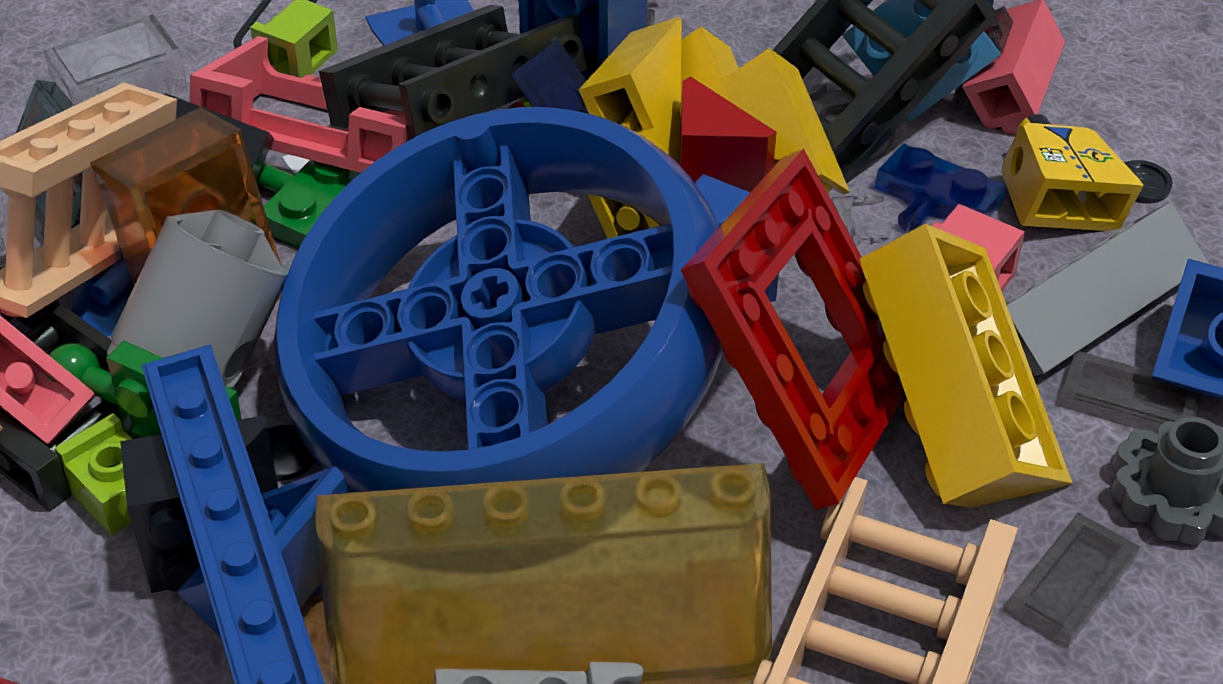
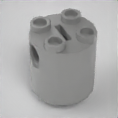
(204, 286)

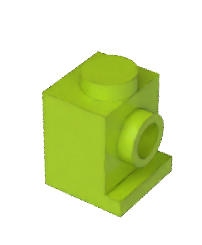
(299, 38)
(96, 472)

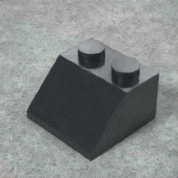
(157, 506)

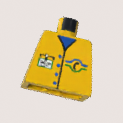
(1067, 178)

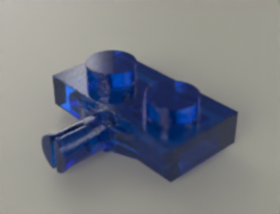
(935, 186)

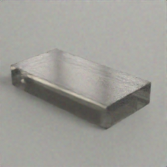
(1124, 393)
(1072, 579)

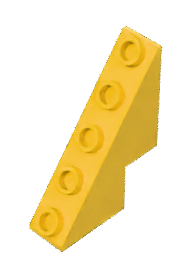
(768, 91)
(642, 92)

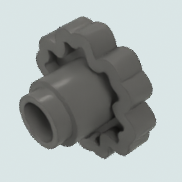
(1173, 479)

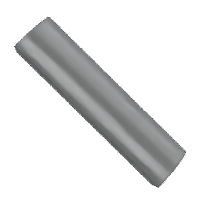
(1102, 287)

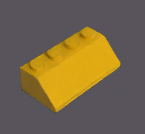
(962, 370)

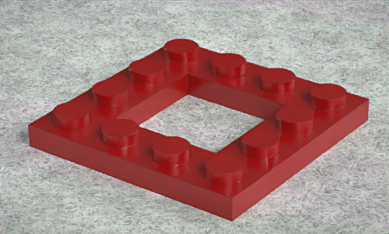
(727, 278)

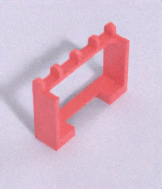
(245, 72)

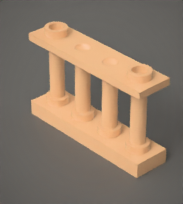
(48, 160)
(957, 620)

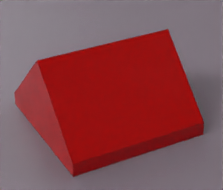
(722, 139)

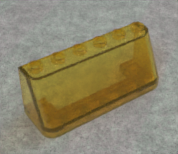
(551, 576)

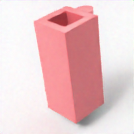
(1018, 79)

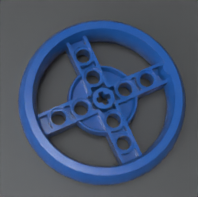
(499, 303)

